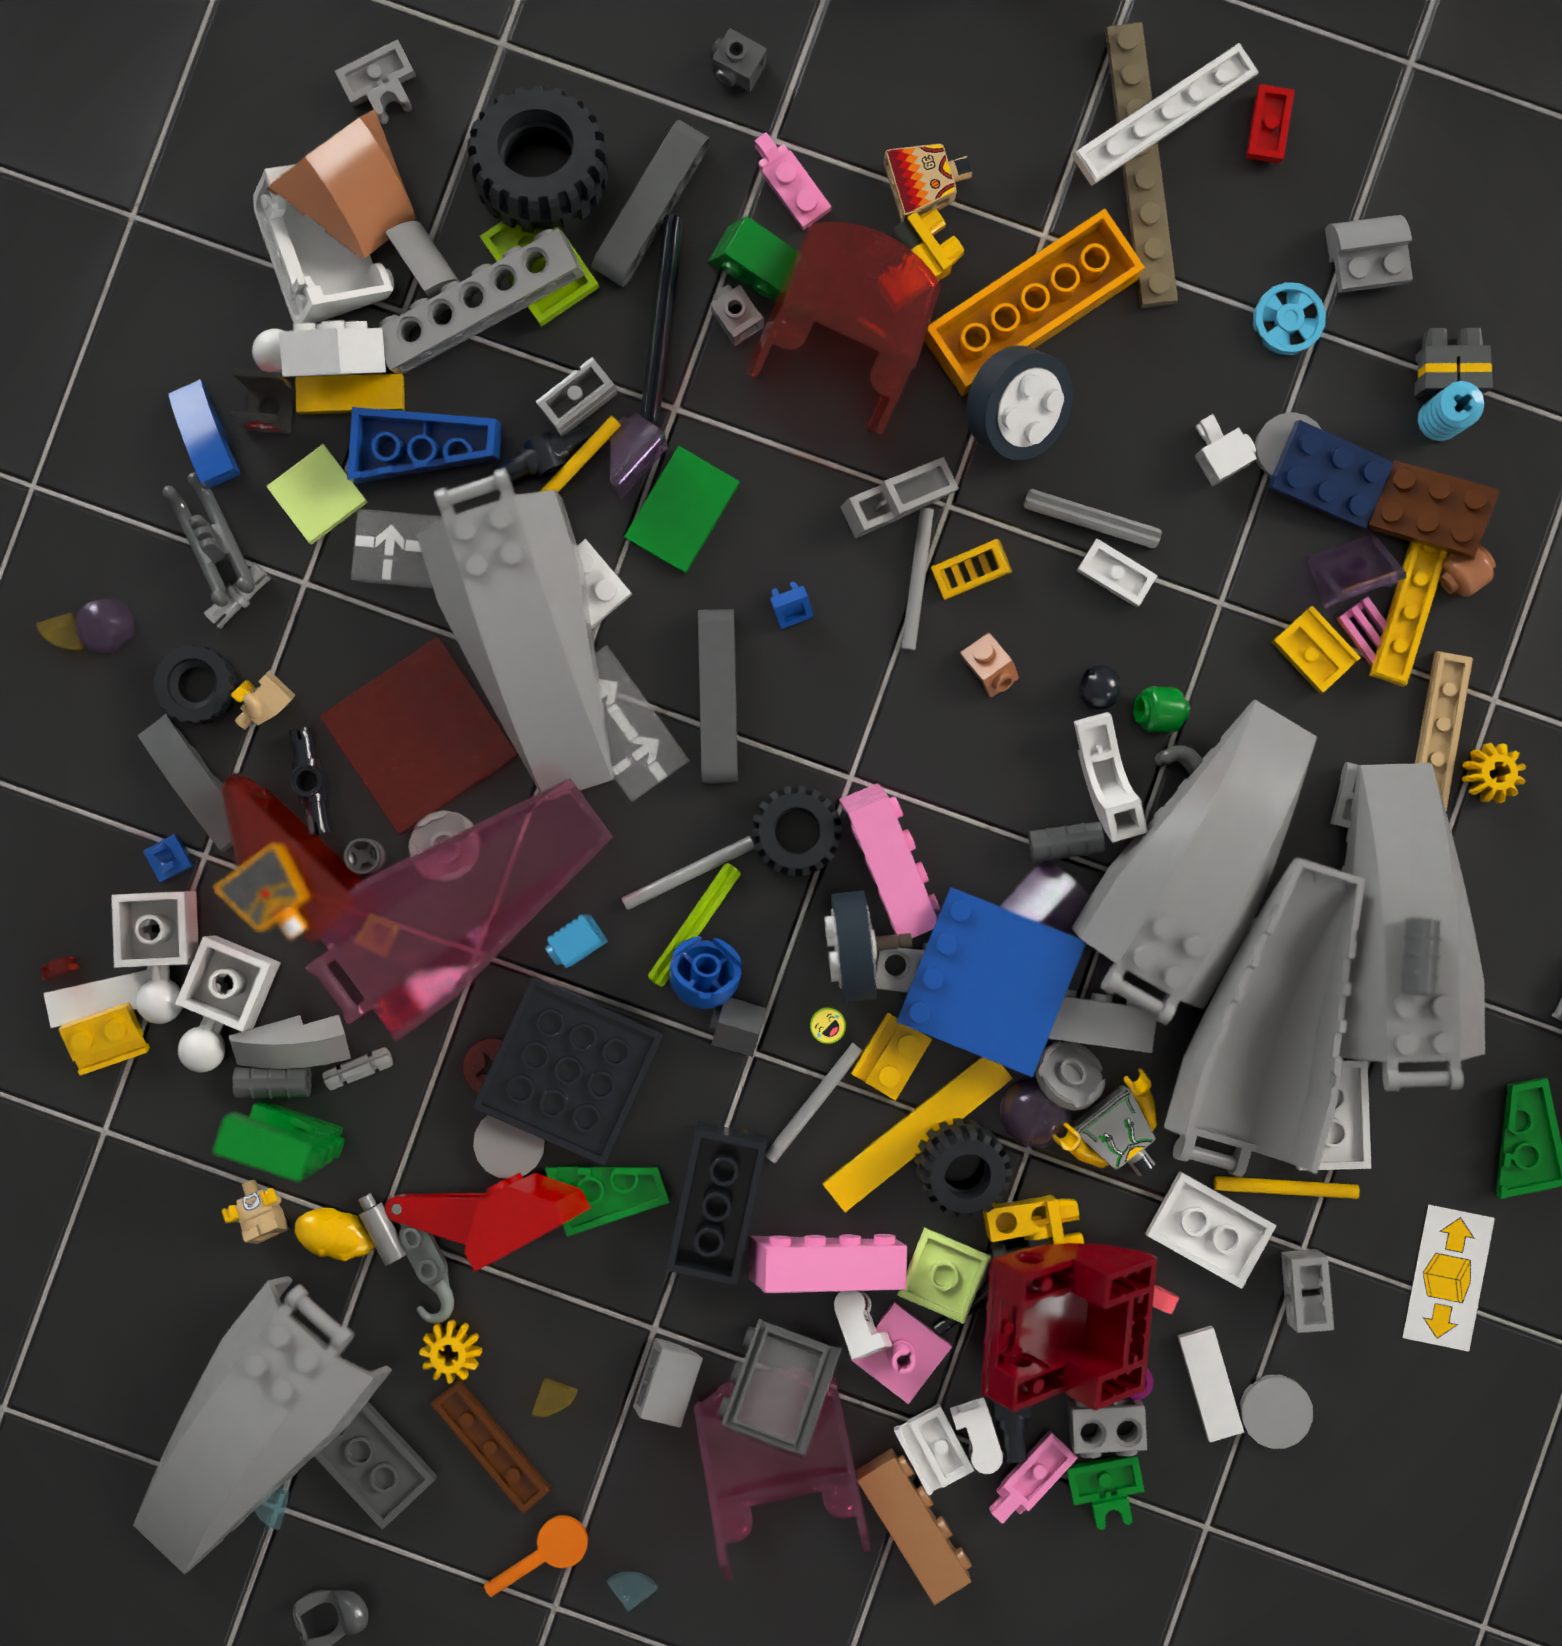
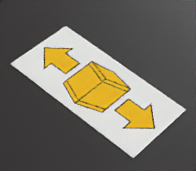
(1448, 1278)

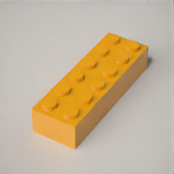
(1035, 298)

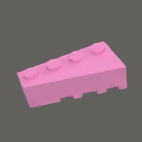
(890, 860)
(827, 1263)

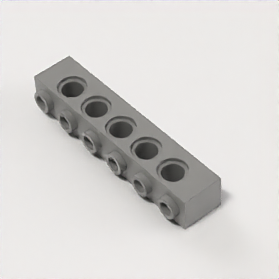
(560, 270)

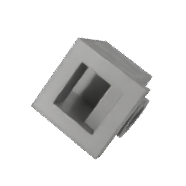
(736, 326)

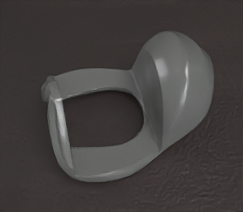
(350, 1609)

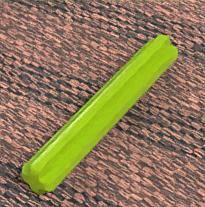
(696, 920)

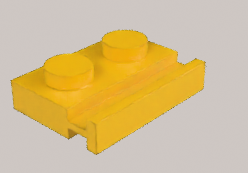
(1316, 649)
(104, 1038)
(891, 1056)

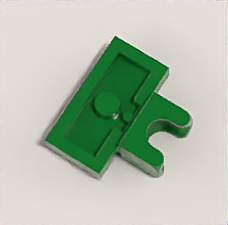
(1106, 1486)

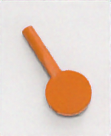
(559, 1543)

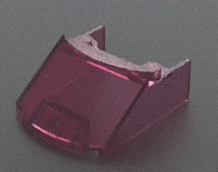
(751, 1474)

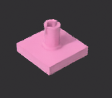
(913, 1353)

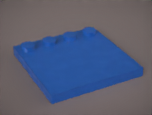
(991, 981)

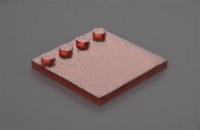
(418, 735)

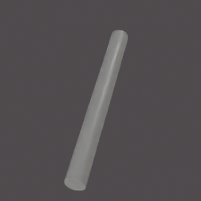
(917, 579)
(688, 873)
(813, 1102)

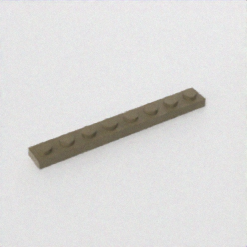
(1142, 173)

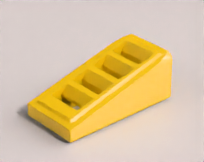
(1000, 559)

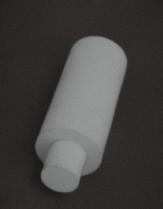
(381, 1230)

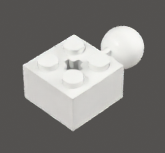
(327, 350)
(138, 946)
(207, 994)

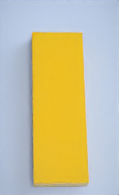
(342, 392)

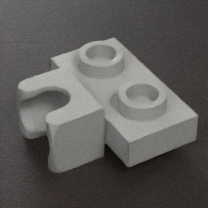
(378, 79)

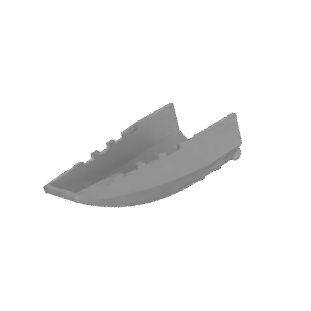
(523, 621)
(1410, 871)
(1193, 882)
(1271, 1038)
(252, 1422)

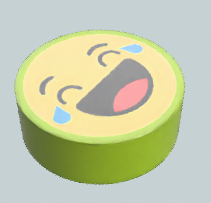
(827, 1025)

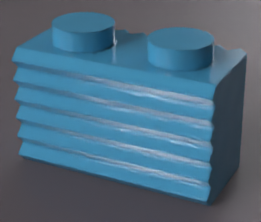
(575, 941)

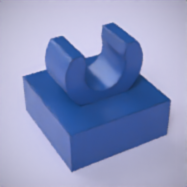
(791, 606)
(168, 858)

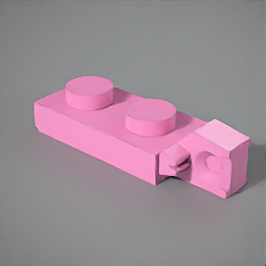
(791, 182)
(1033, 1477)

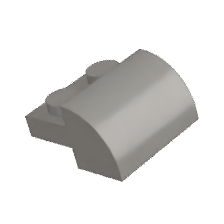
(1370, 252)

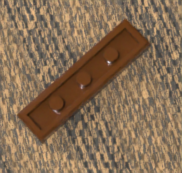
(491, 1446)

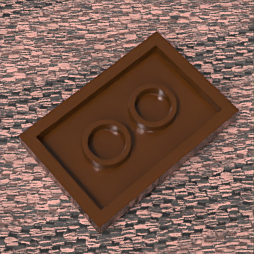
(1434, 509)

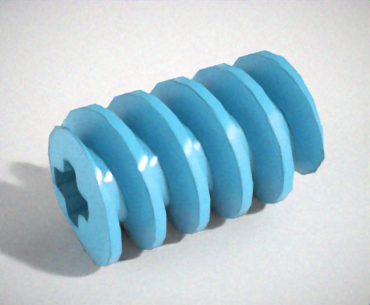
(1451, 411)

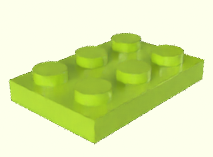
(502, 238)

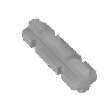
(357, 1068)

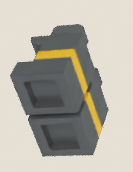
(1445, 364)

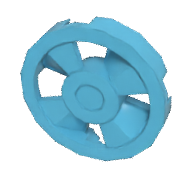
(1289, 318)

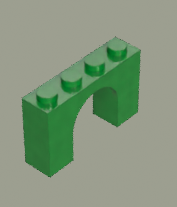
(279, 1140)

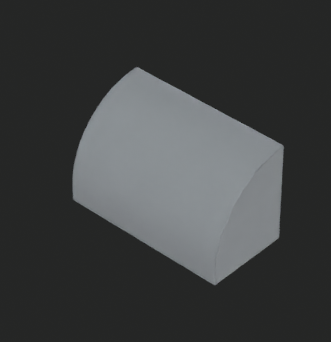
(421, 257)
(667, 1383)

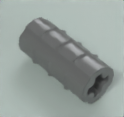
(1066, 841)
(1420, 957)
(271, 1083)

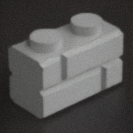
(576, 397)

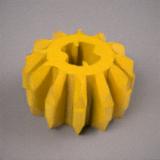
(1507, 776)
(441, 1359)

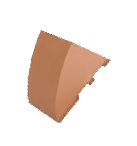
(350, 187)

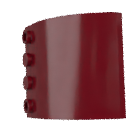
(1068, 1324)

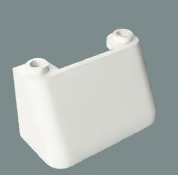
(313, 268)

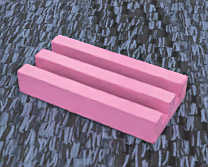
(1354, 634)

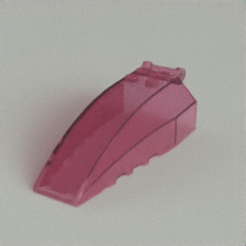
(450, 909)

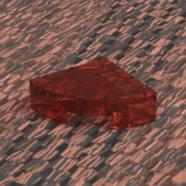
(58, 968)

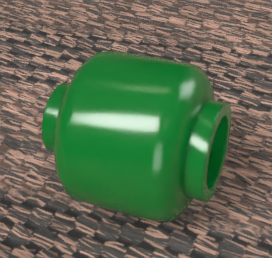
(1161, 709)

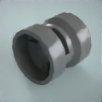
(359, 854)

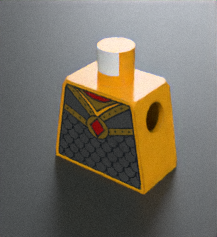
(268, 892)

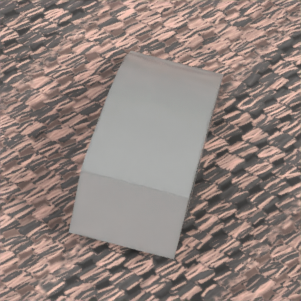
(898, 497)
(291, 1044)

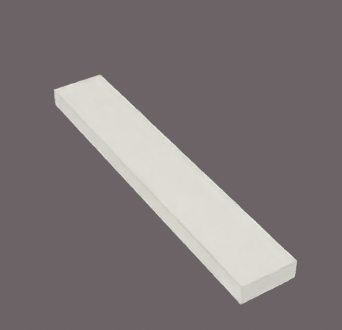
(1165, 114)

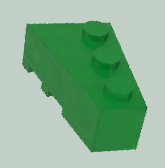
(754, 257)

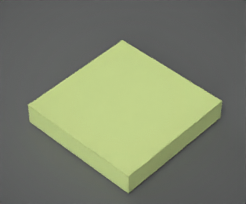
(317, 494)
(944, 1275)

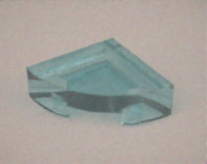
(273, 1509)
(631, 1588)

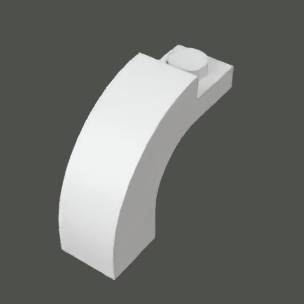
(1106, 779)

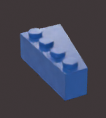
(410, 443)

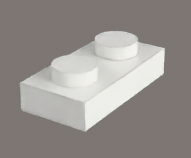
(1117, 573)

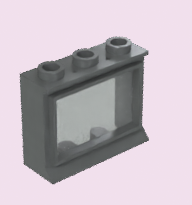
(778, 1388)

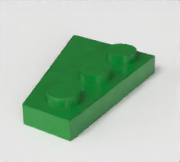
(1530, 1141)
(611, 1192)

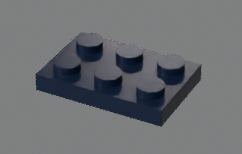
(1330, 474)

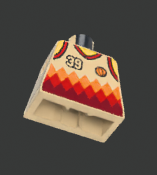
(923, 177)

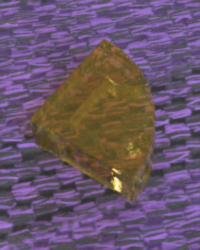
(60, 631)
(553, 1398)

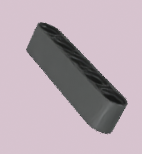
(650, 202)
(717, 696)

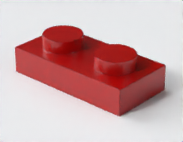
(1270, 123)

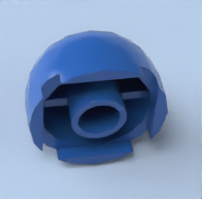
(704, 972)

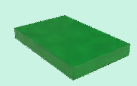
(682, 509)

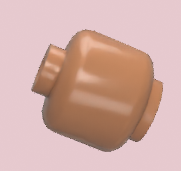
(1467, 575)

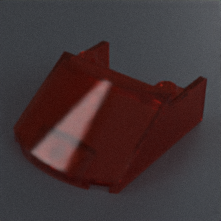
(863, 290)
(259, 820)

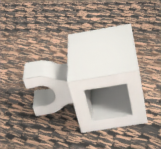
(1223, 453)

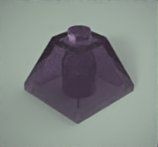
(634, 452)

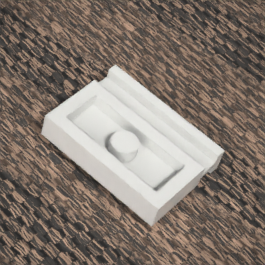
(933, 1449)

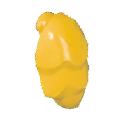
(333, 1234)

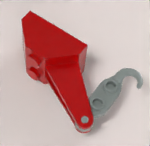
(484, 1222)

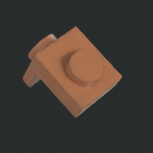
(990, 664)

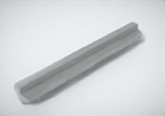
(1092, 518)

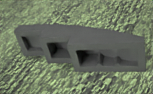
(189, 778)

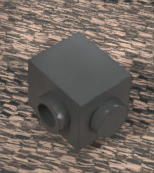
(738, 60)
(737, 1026)

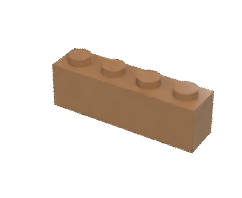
(913, 1525)

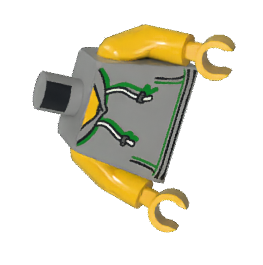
(1116, 1129)

